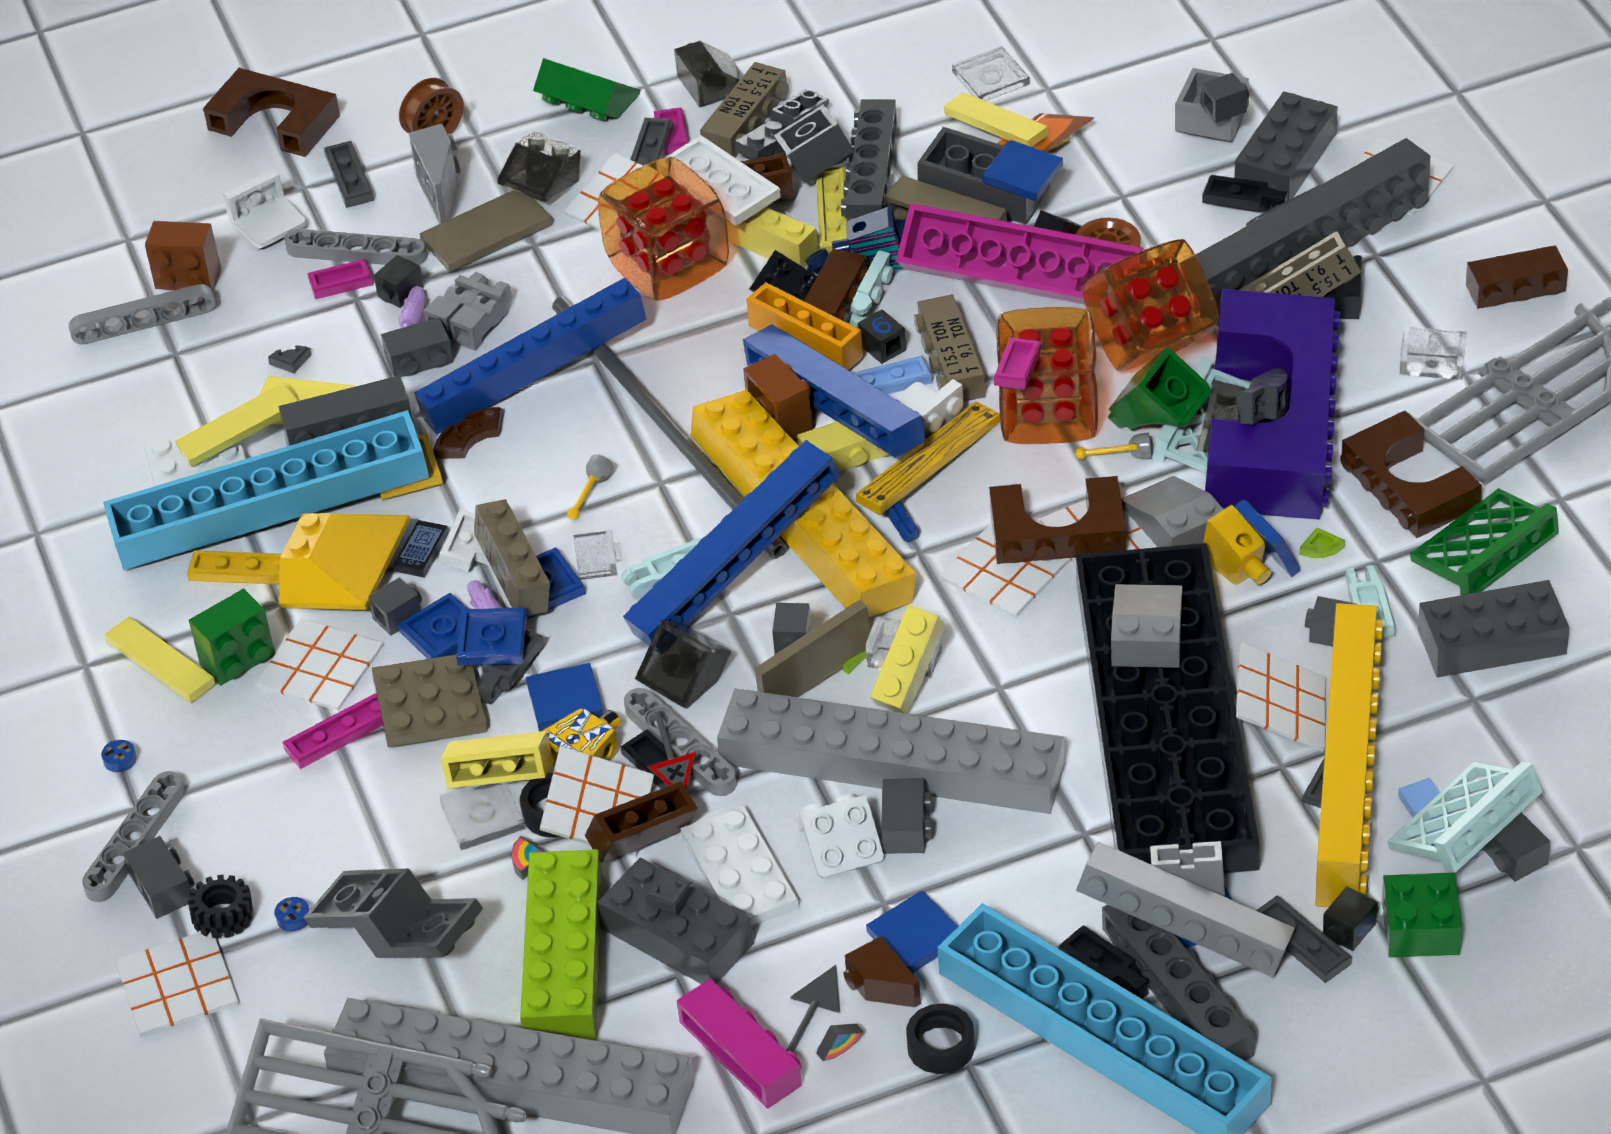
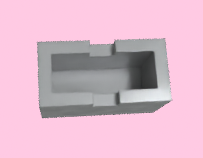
(1198, 865)

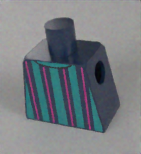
(872, 234)

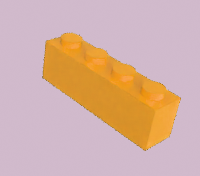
(806, 323)

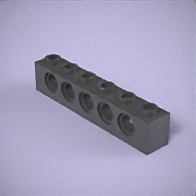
(872, 158)
(1180, 982)

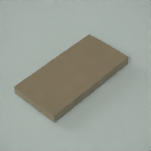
(485, 229)
(816, 654)

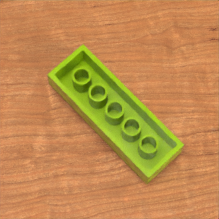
(562, 943)

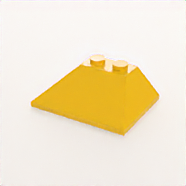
(337, 559)

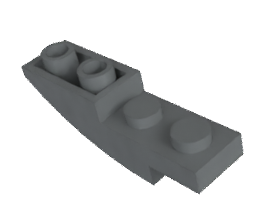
(761, 140)
(1264, 397)

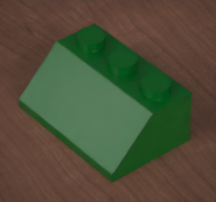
(583, 90)

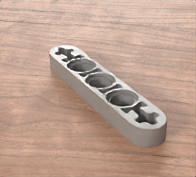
(307, 243)
(127, 311)
(675, 729)
(133, 822)

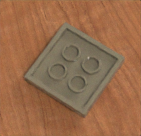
(428, 700)

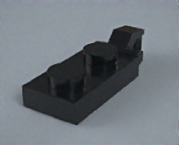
(1242, 194)
(1105, 959)

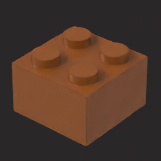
(182, 255)
(780, 394)

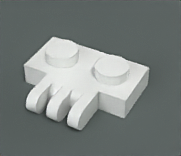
(461, 544)

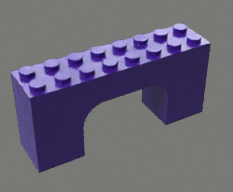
(1282, 461)

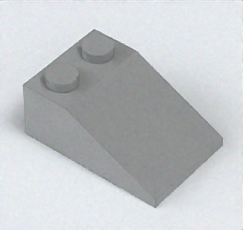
(436, 168)
(1172, 511)
(1146, 626)

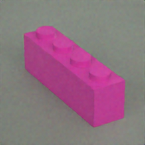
(739, 1042)

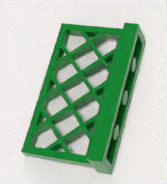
(1500, 553)

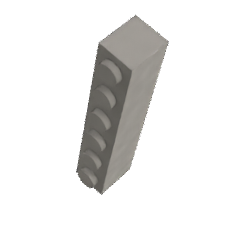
(1185, 909)

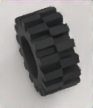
(224, 919)

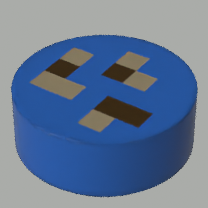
(118, 755)
(290, 913)

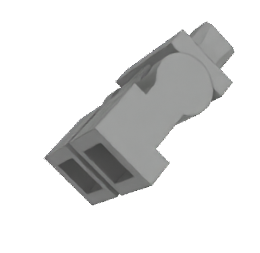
(470, 309)

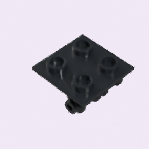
(786, 276)

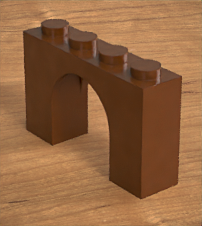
(250, 92)
(1416, 505)
(1024, 540)

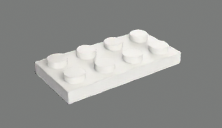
(737, 185)
(739, 865)

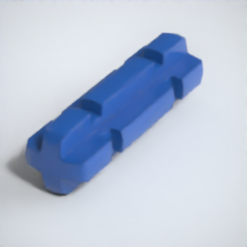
(902, 522)

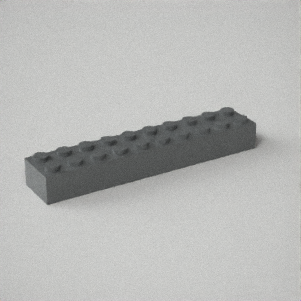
(1350, 203)

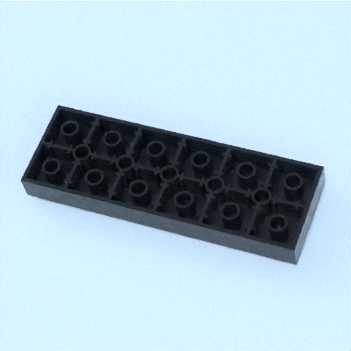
(1166, 731)

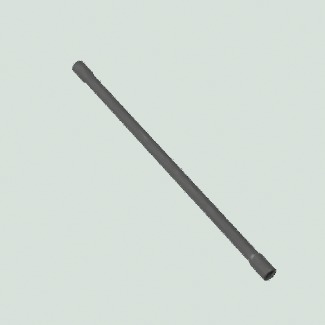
(670, 428)

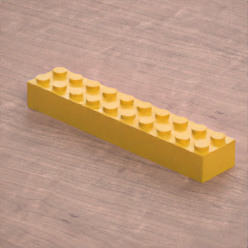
(828, 535)
(1349, 753)

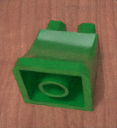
(1160, 394)

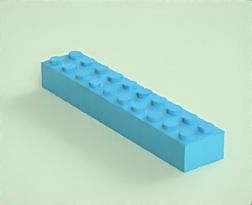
(265, 489)
(1104, 1025)

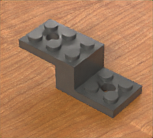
(394, 913)

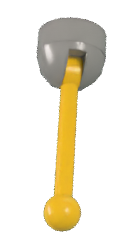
(1138, 446)
(597, 470)

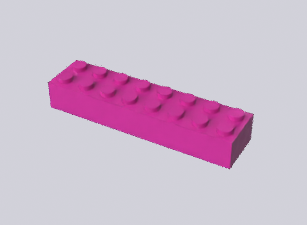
(1004, 253)

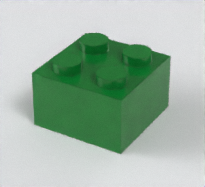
(232, 636)
(1421, 915)

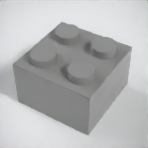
(1192, 117)

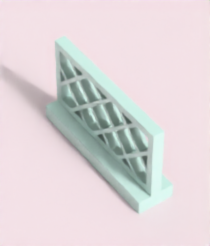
(1173, 436)
(1472, 826)

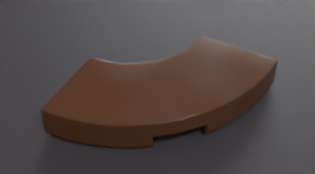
(475, 427)

